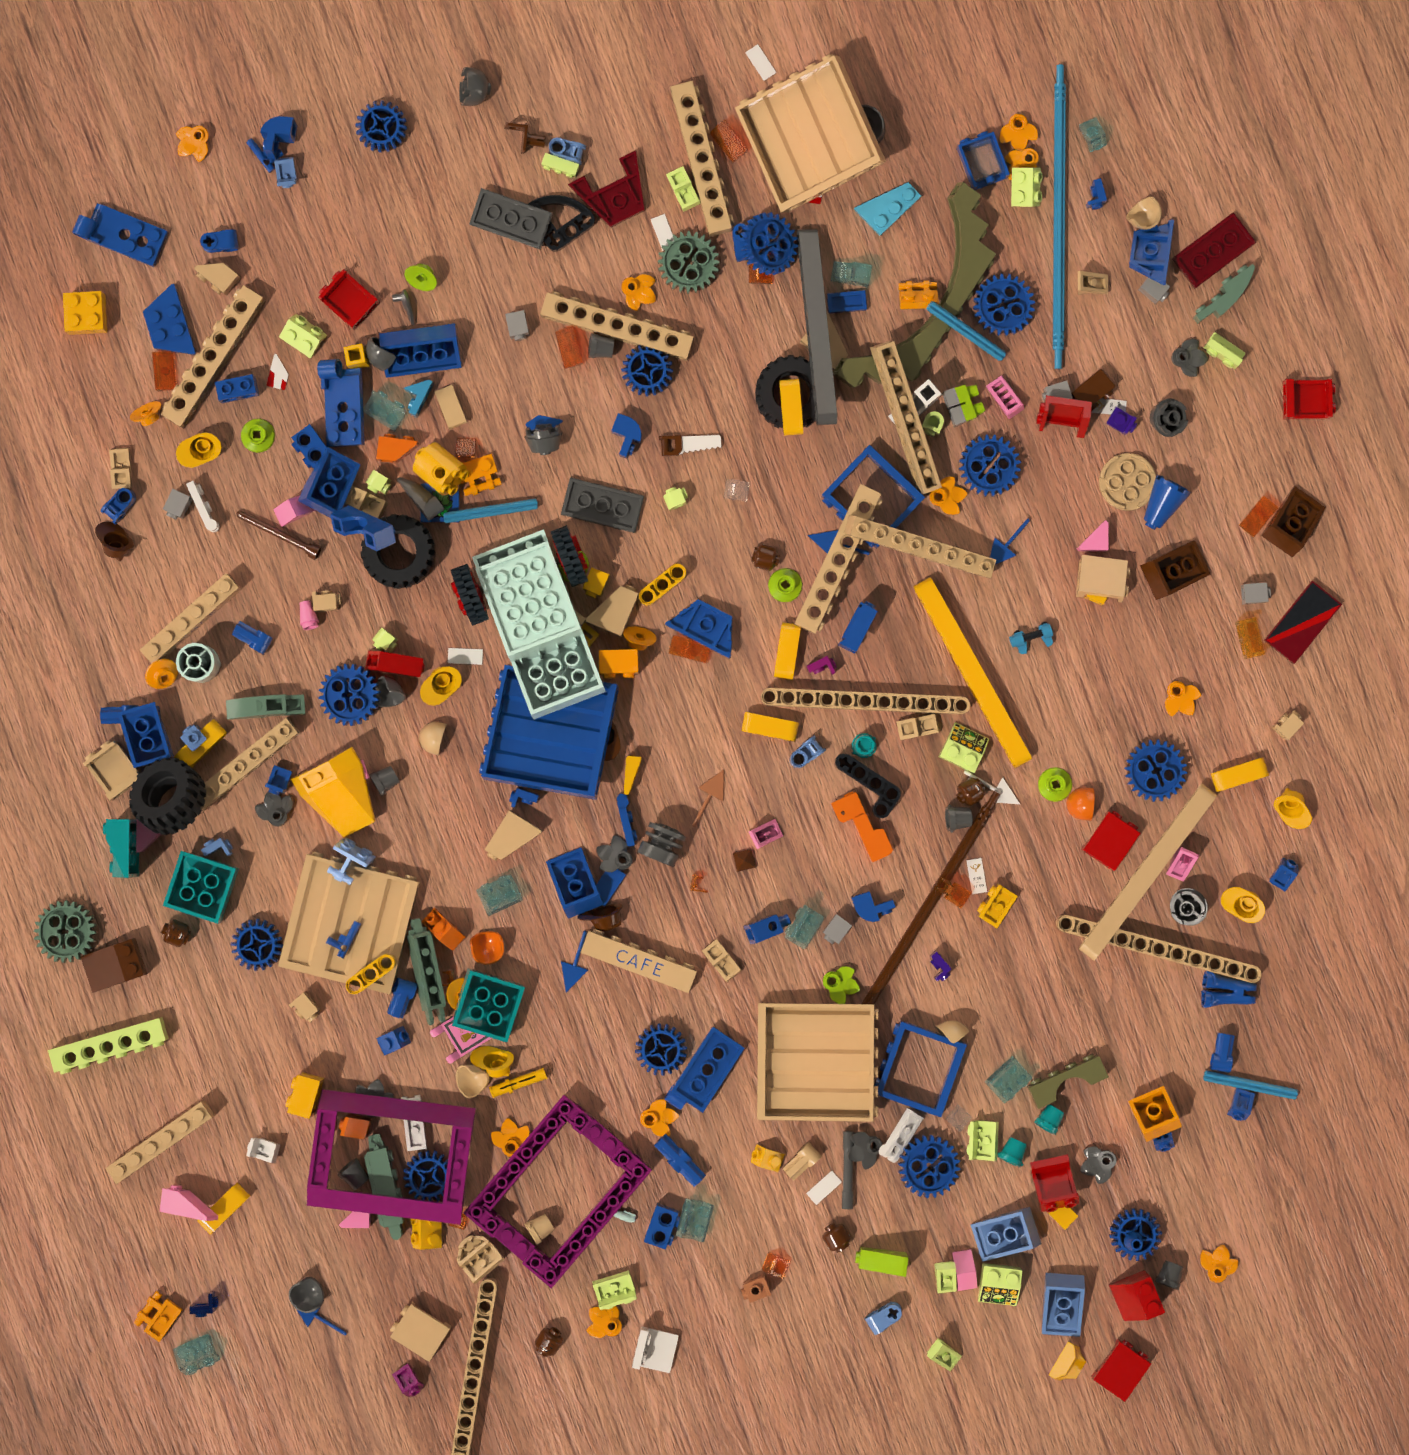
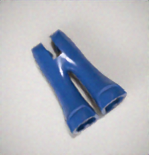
(1214, 998)

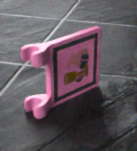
(463, 1040)

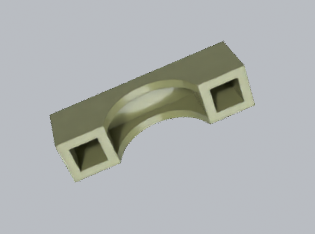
(1045, 1090)

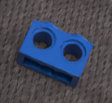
(237, 388)
(316, 444)
(657, 1224)

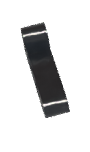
(865, 781)

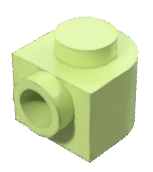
(933, 423)
(378, 482)
(675, 498)
(385, 640)

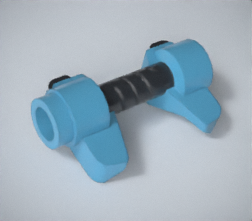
(1020, 639)

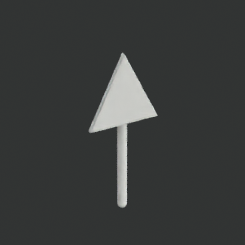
(1003, 789)

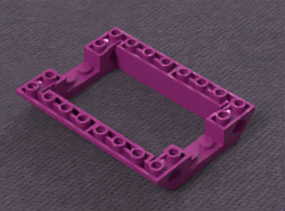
(326, 1124)
(553, 1268)

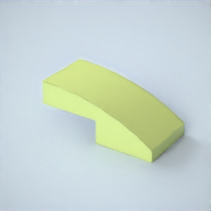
(683, 189)

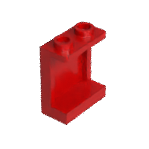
(348, 299)
(1308, 399)
(1065, 412)
(1111, 840)
(1054, 1183)
(1122, 1370)

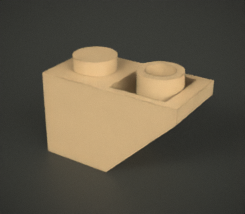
(219, 275)

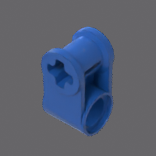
(222, 241)
(737, 245)
(118, 506)

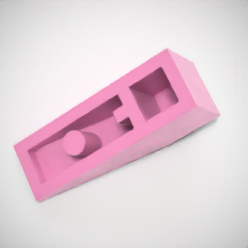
(185, 1203)

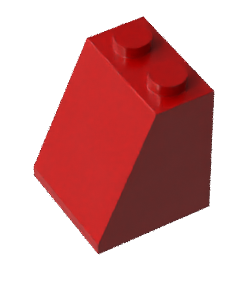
(1137, 1297)

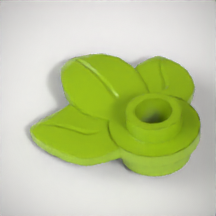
(843, 985)

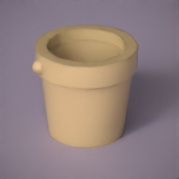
(539, 1228)

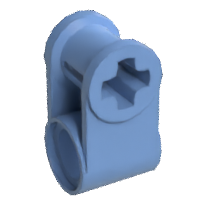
(568, 150)
(807, 752)
(880, 1318)

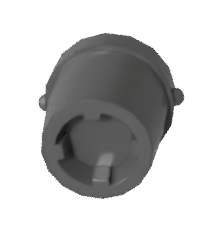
(600, 346)
(384, 779)
(957, 818)
(353, 1174)
(1170, 1275)

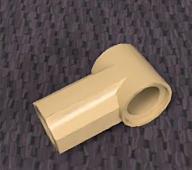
(805, 1158)

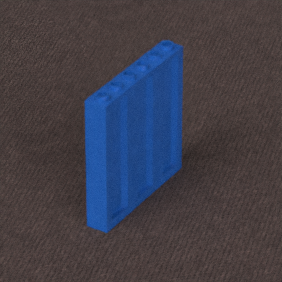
(549, 753)

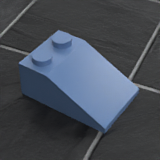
(1006, 1234)
(1063, 1304)

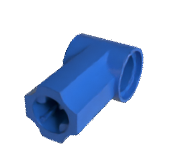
(255, 639)
(402, 993)
(1221, 1058)

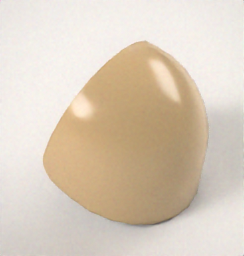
(1145, 214)
(431, 737)
(952, 1030)
(471, 1080)

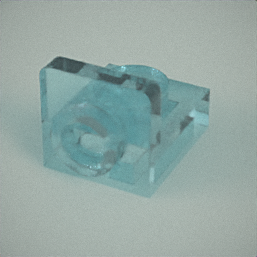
(1093, 134)

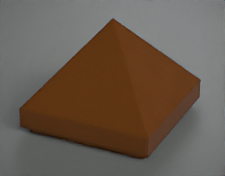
(744, 860)

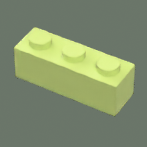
(560, 165)

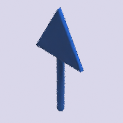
(825, 540)
(1001, 552)
(571, 972)
(308, 1317)

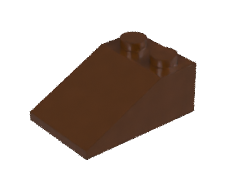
(1293, 522)
(1175, 570)
(113, 965)

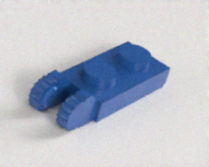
(626, 819)

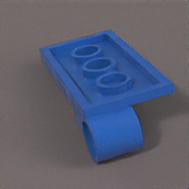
(105, 230)
(341, 387)
(693, 1084)

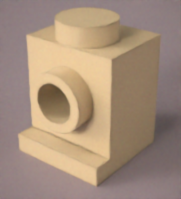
(326, 601)
(1288, 725)
(305, 1007)

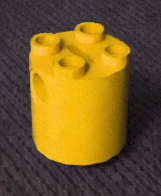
(439, 469)

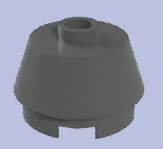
(1169, 417)
(543, 438)
(1188, 907)

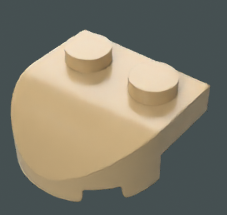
(478, 1257)

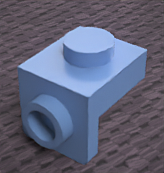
(285, 172)
(193, 737)
(212, 846)

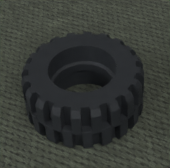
(765, 389)
(420, 566)
(154, 783)

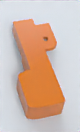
(875, 840)

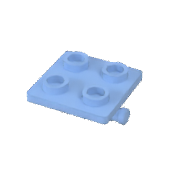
(352, 852)

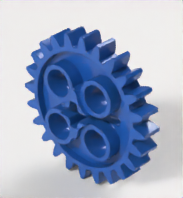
(758, 231)
(1010, 321)
(976, 454)
(366, 693)
(1171, 762)
(940, 1180)

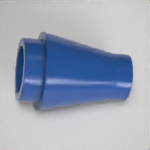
(1131, 1238)

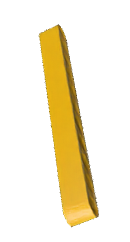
(972, 672)

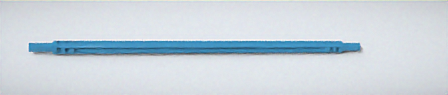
(1059, 215)

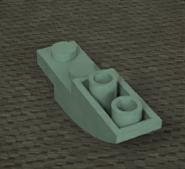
(1231, 291)
(265, 706)

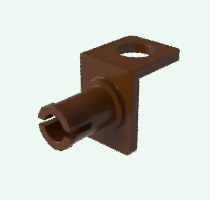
(527, 139)

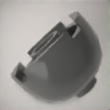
(474, 87)

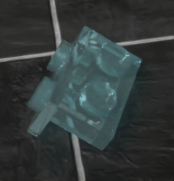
(384, 410)
(499, 894)
(803, 927)
(1008, 1079)
(694, 1219)
(196, 1355)

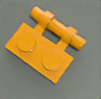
(917, 299)
(478, 469)
(162, 1320)

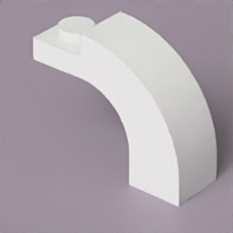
(924, 397)

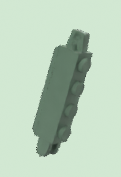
(426, 971)
(383, 1180)

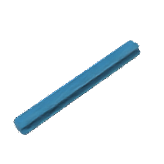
(966, 331)
(491, 510)
(1250, 1085)

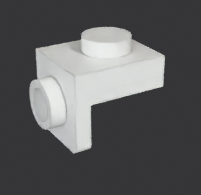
(263, 1149)

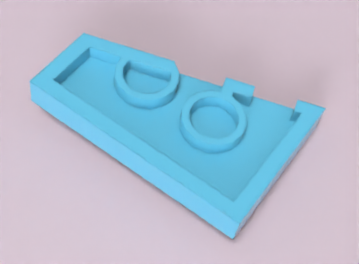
(888, 208)

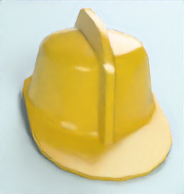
(198, 449)
(440, 685)
(1293, 809)
(1243, 904)
(492, 1060)

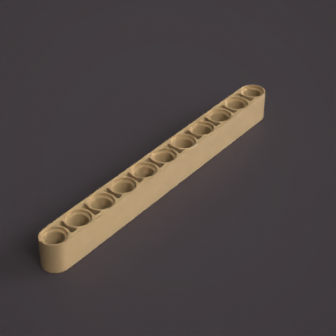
(874, 701)
(1147, 872)
(1148, 948)
(472, 1372)

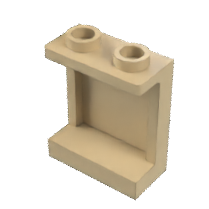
(1102, 577)
(112, 769)
(419, 1331)

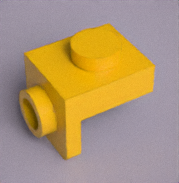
(767, 1158)

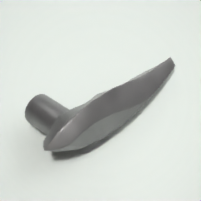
(404, 297)

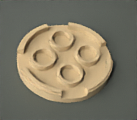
(1127, 481)

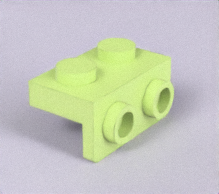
(1026, 187)
(302, 335)
(1224, 350)
(983, 1140)
(614, 1290)

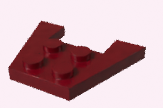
(617, 200)

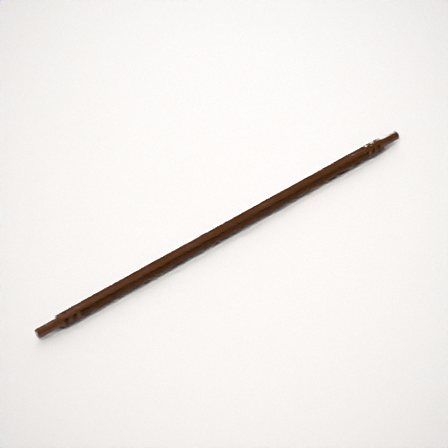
(930, 901)

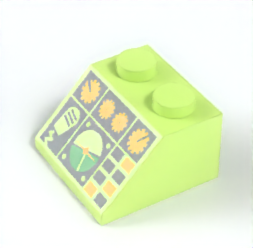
(964, 748)
(999, 1284)

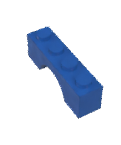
(376, 532)

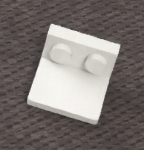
(655, 1350)

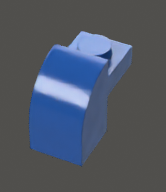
(277, 130)
(628, 429)
(867, 910)

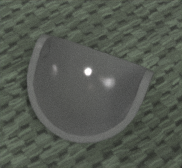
(377, 356)
(391, 692)
(306, 1295)

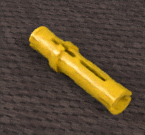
(496, 1089)

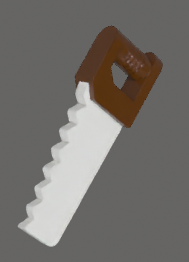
(688, 443)

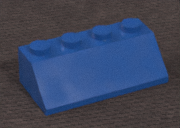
(422, 350)

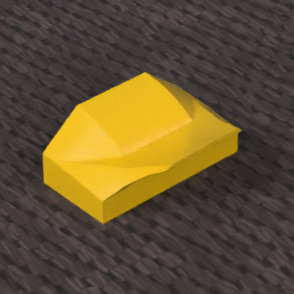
(1069, 1363)

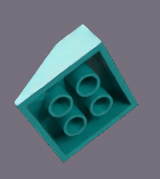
(122, 842)
(201, 887)
(487, 1005)

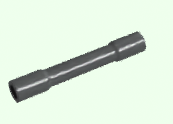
(847, 1193)

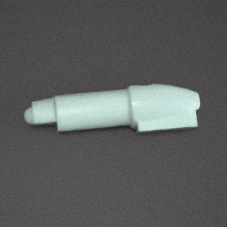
(625, 1216)

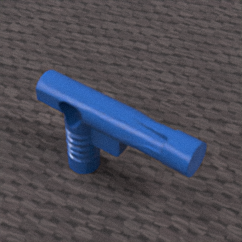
(262, 155)
(344, 940)

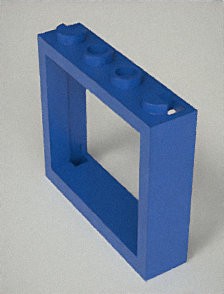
(830, 501)
(948, 1082)

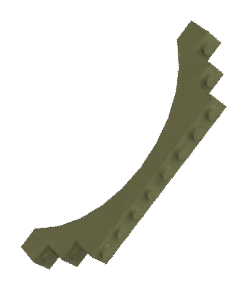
(970, 263)

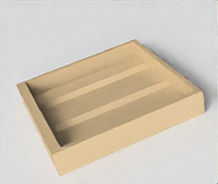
(810, 133)
(330, 907)
(817, 1062)

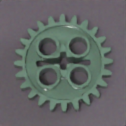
(703, 270)
(48, 931)

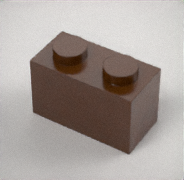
(1094, 389)

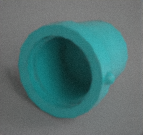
(864, 745)
(1050, 1119)
(1013, 1152)

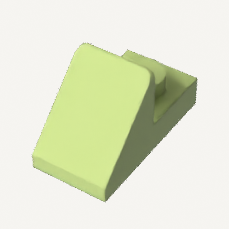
(945, 1277)
(943, 1354)

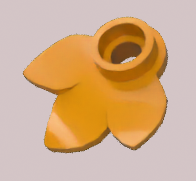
(1018, 135)
(191, 144)
(1017, 159)
(641, 293)
(950, 496)
(1181, 701)
(661, 1117)
(509, 1134)
(1220, 1261)
(601, 1321)

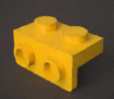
(997, 905)
(426, 1234)

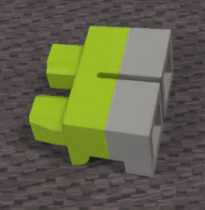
(965, 412)

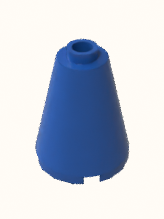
(1164, 501)

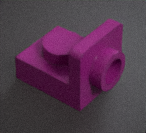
(817, 666)
(408, 1381)

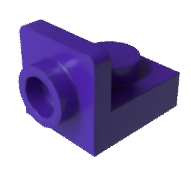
(1122, 421)
(938, 962)

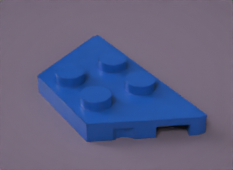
(1152, 251)
(168, 323)
(706, 626)

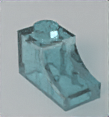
(851, 273)

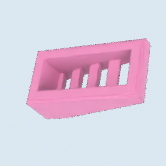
(1014, 410)

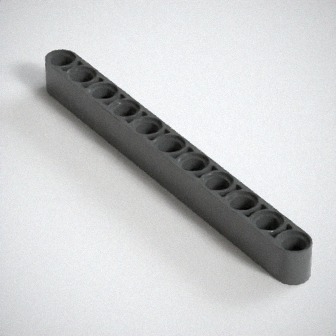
(817, 327)

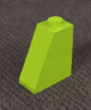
(882, 1261)

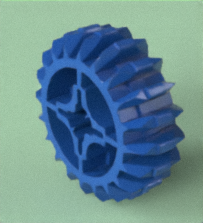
(387, 122)
(655, 368)
(255, 936)
(645, 1055)
(421, 1171)
(1136, 1226)

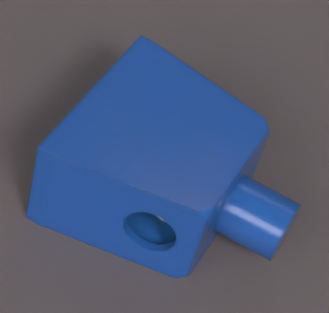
(759, 930)

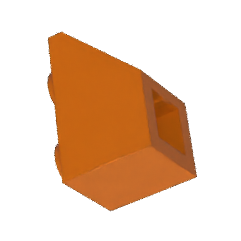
(394, 449)
(443, 929)
(354, 1126)

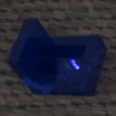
(203, 1309)

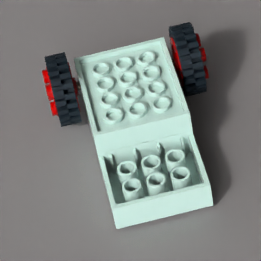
(535, 616)

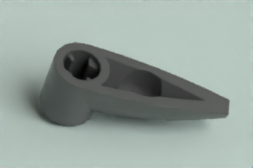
(422, 498)

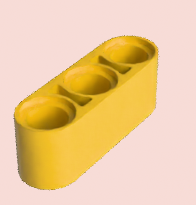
(791, 407)
(667, 576)
(787, 651)
(770, 726)
(214, 733)
(1239, 774)
(364, 980)
(225, 1207)

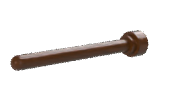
(312, 550)

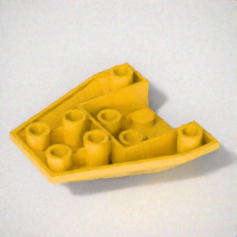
(338, 792)

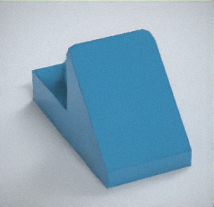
(421, 391)

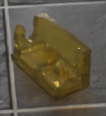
(1249, 638)

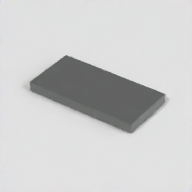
(511, 218)
(602, 505)

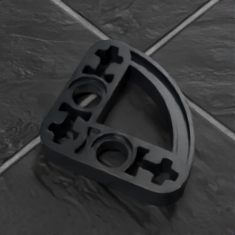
(560, 233)

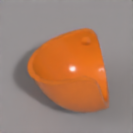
(1081, 803)
(487, 947)

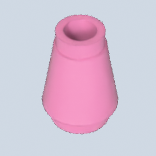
(308, 617)

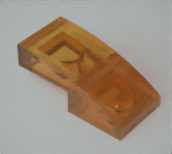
(1258, 516)
(689, 649)

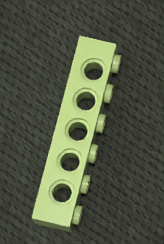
(59, 1055)

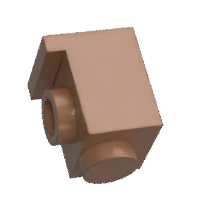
(759, 1282)

